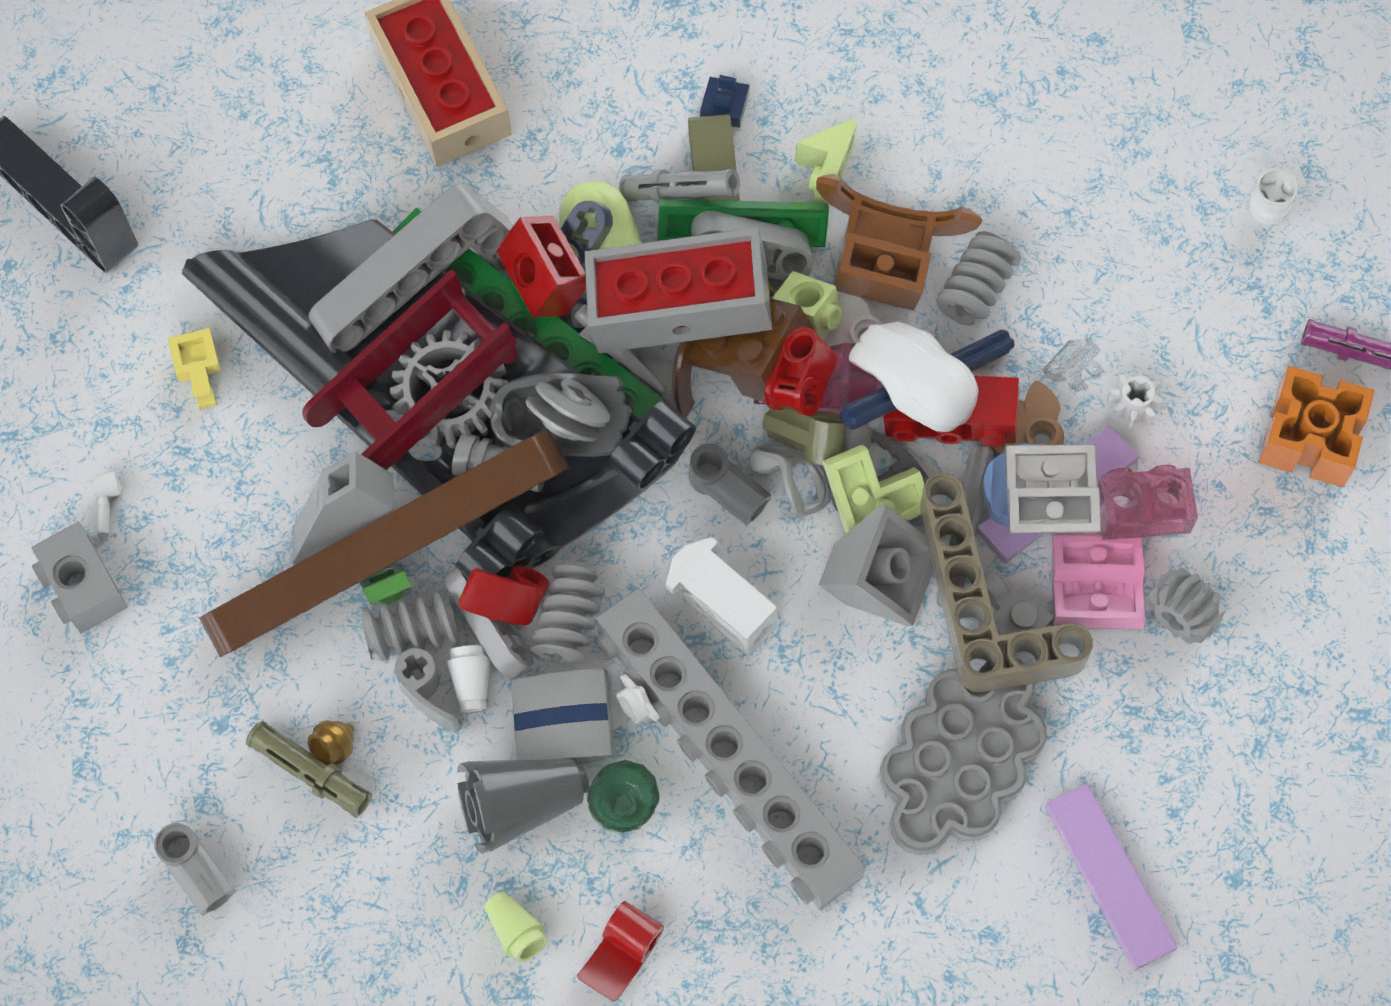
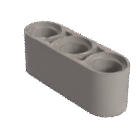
(776, 239)

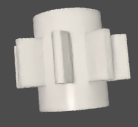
(1143, 399)

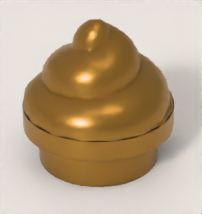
(331, 741)

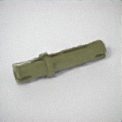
(322, 778)

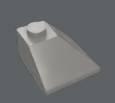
(881, 567)

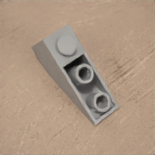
(342, 502)

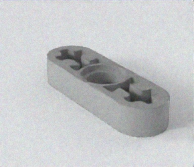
(497, 638)

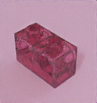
(1149, 513)

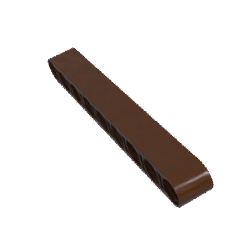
(384, 542)

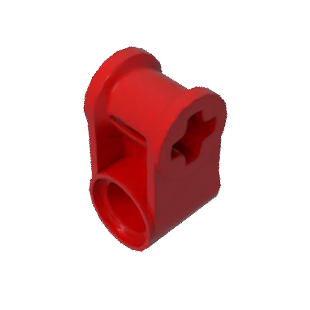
(802, 372)

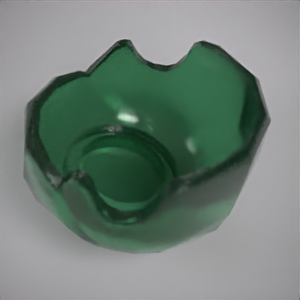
(623, 796)

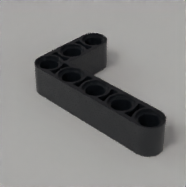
(83, 214)

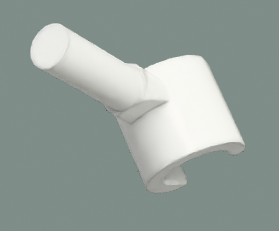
(105, 487)

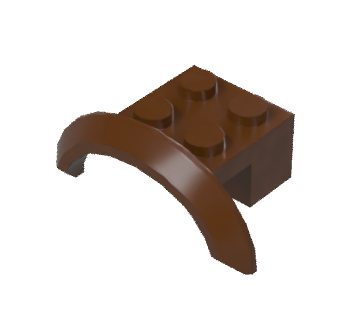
(744, 357)

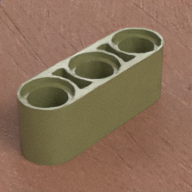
(712, 147)

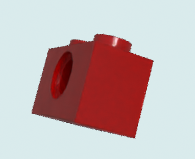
(543, 266)

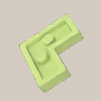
(859, 492)

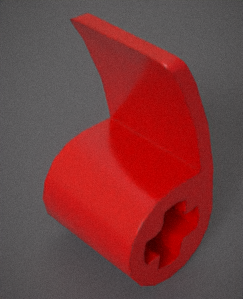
(505, 599)
(620, 955)

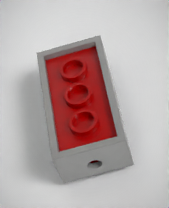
(677, 290)

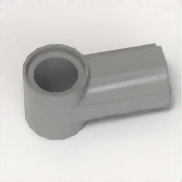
(195, 870)

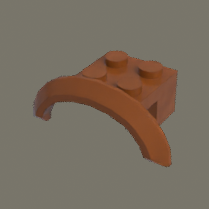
(886, 244)

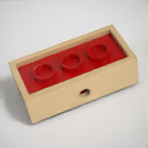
(439, 76)

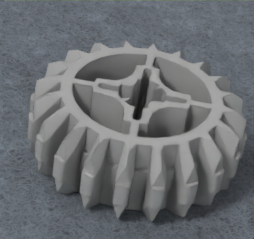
(421, 368)

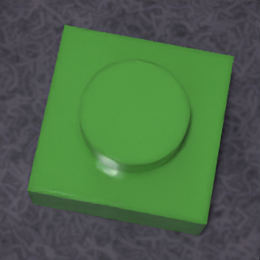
(386, 585)

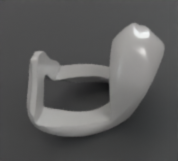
(774, 458)

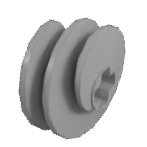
(570, 412)

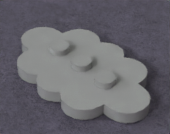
(959, 762)

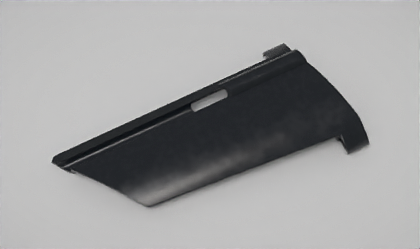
(271, 300)

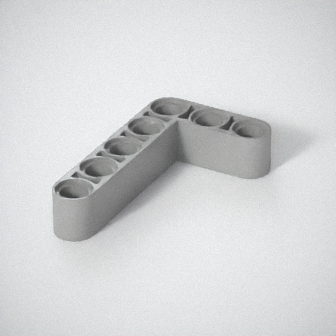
(408, 263)

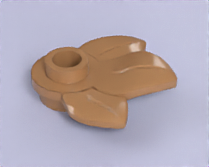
(1037, 416)

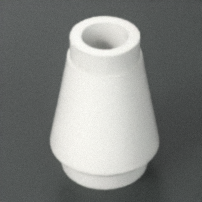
(470, 677)

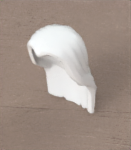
(918, 374)

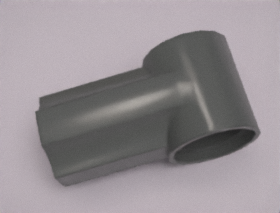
(729, 486)

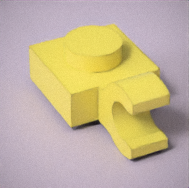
(194, 360)

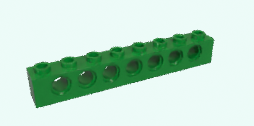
(549, 331)

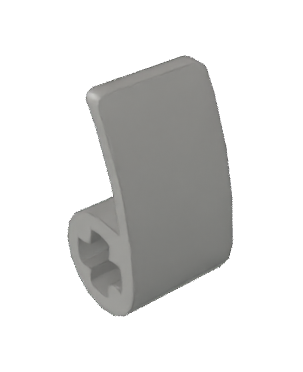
(420, 690)

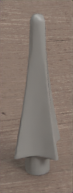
(627, 357)

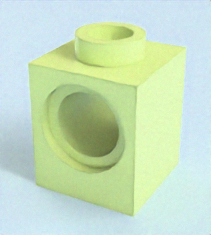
(816, 299)

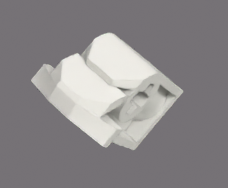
(722, 595)

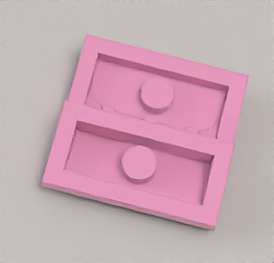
(1098, 582)

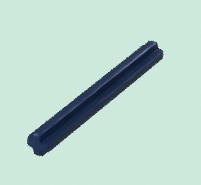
(973, 356)

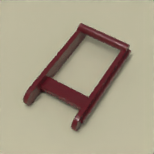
(350, 384)

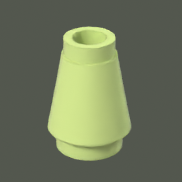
(516, 928)

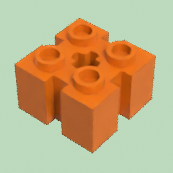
(1316, 426)

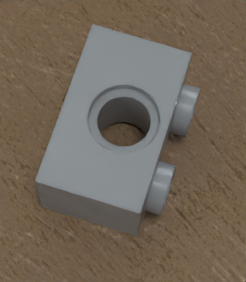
(74, 553)

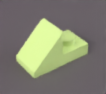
(827, 153)

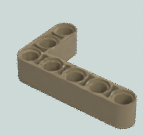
(975, 603)

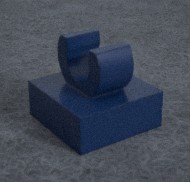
(725, 97)

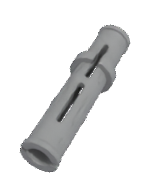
(641, 186)

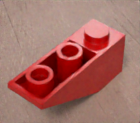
(991, 422)

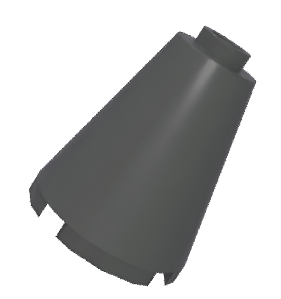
(517, 796)

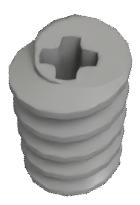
(978, 278)
(566, 614)
(410, 626)

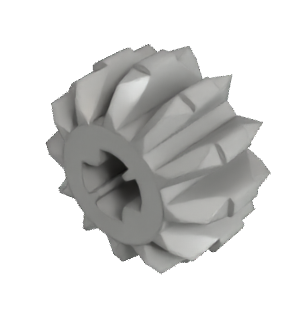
(1185, 605)

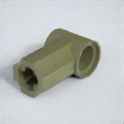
(816, 435)

